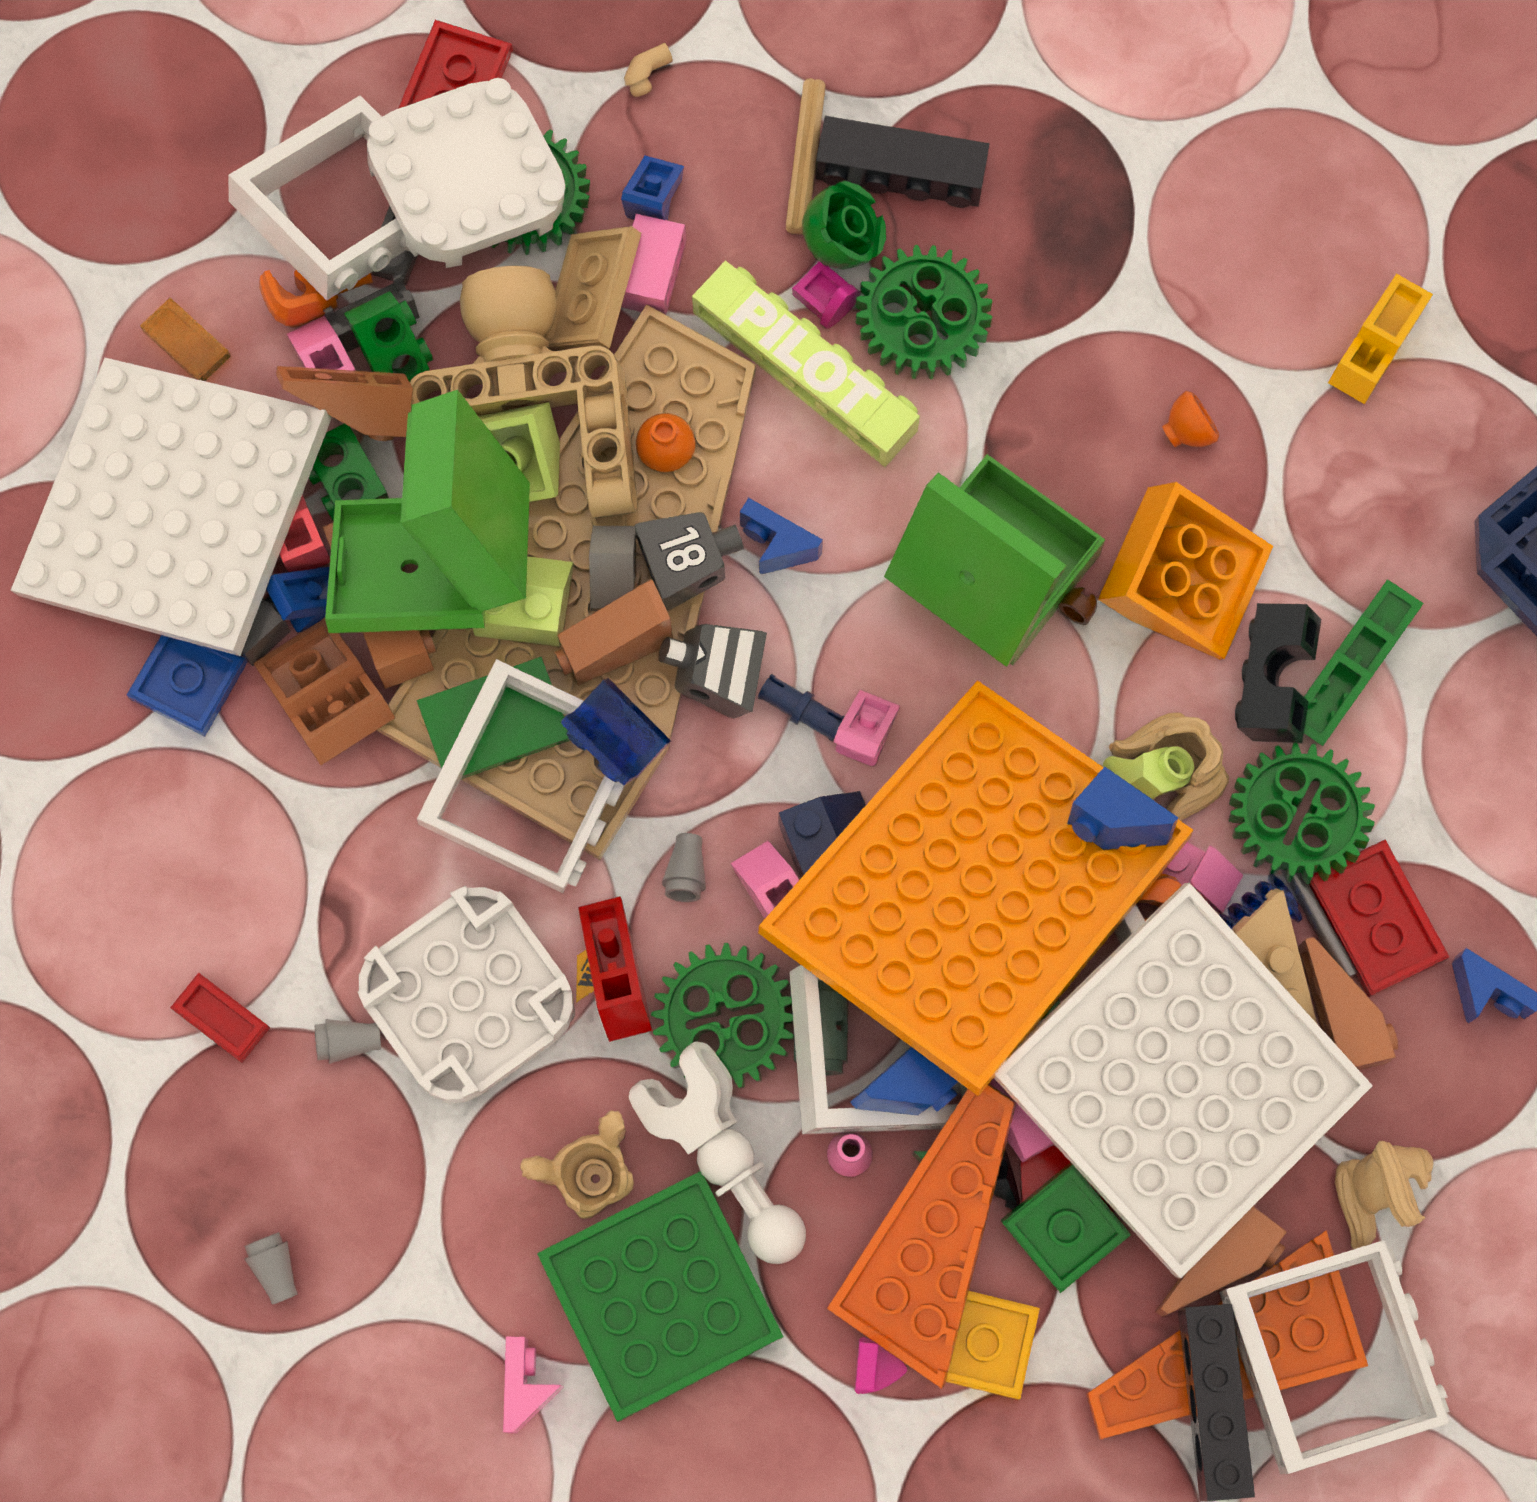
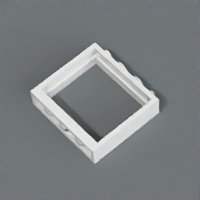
(289, 160)
(431, 814)
(812, 1086)
(1414, 1352)

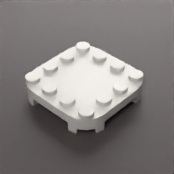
(465, 171)
(466, 995)

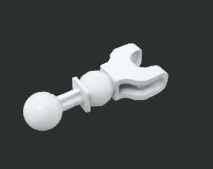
(723, 1154)

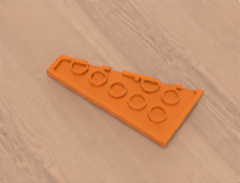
(922, 1258)
(1303, 1328)

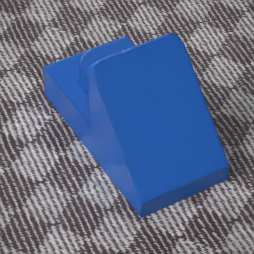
(651, 188)
(788, 544)
(300, 596)
(1481, 980)

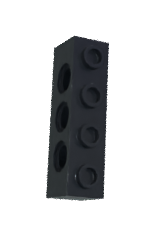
(1216, 1403)

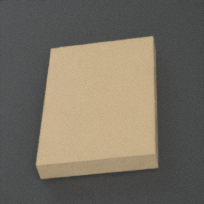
(592, 287)

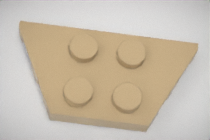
(1273, 942)

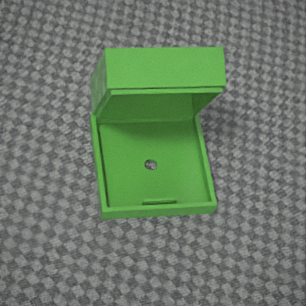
(456, 520)
(992, 557)

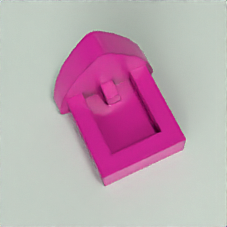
(826, 294)
(876, 1367)

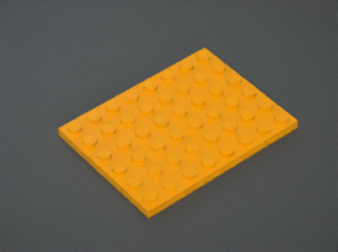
(965, 891)

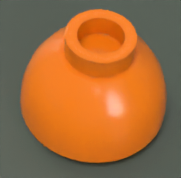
(1190, 423)
(665, 442)

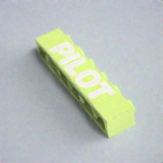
(806, 362)

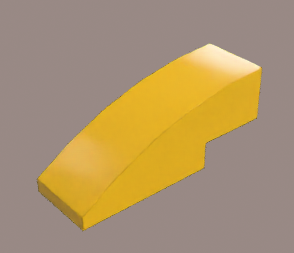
(1380, 338)

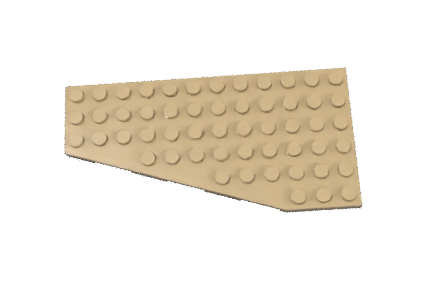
(664, 372)

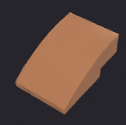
(324, 691)

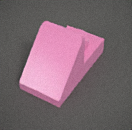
(865, 728)
(1207, 872)
(522, 1399)

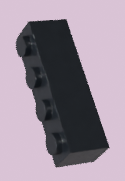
(902, 161)

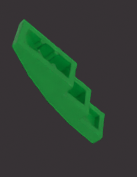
(1358, 659)

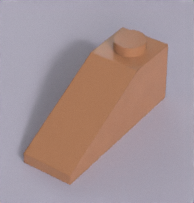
(364, 400)
(1346, 1010)
(1239, 1252)

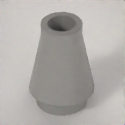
(685, 871)
(345, 1039)
(272, 1267)

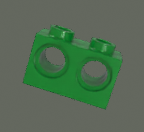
(384, 347)
(350, 474)

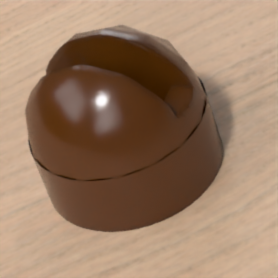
(1078, 606)

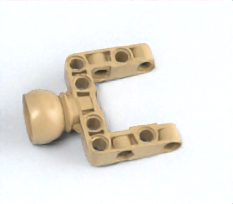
(510, 316)

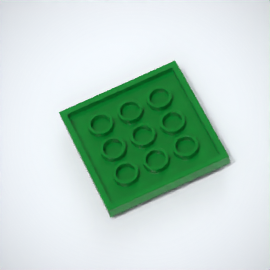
(659, 1296)

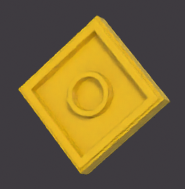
(993, 1345)

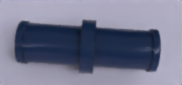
(801, 707)

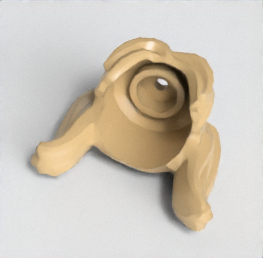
(1195, 737)
(580, 1161)
(1381, 1183)

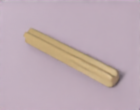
(805, 153)

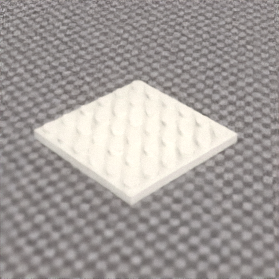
(172, 505)
(1181, 1080)

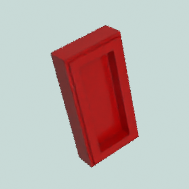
(220, 1017)

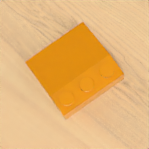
(1186, 570)

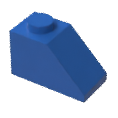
(1119, 815)
(908, 1087)

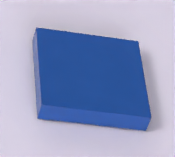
(186, 682)

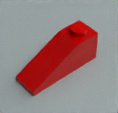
(614, 969)

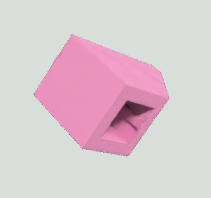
(320, 346)
(765, 876)

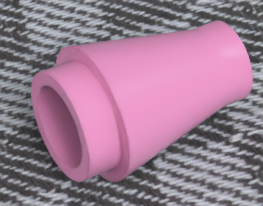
(847, 1165)

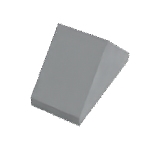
(611, 564)

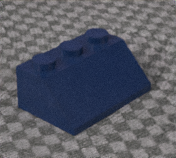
(816, 825)

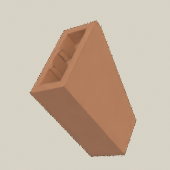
(615, 635)

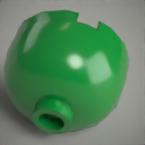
(843, 226)

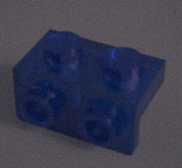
(615, 733)

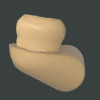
(641, 68)

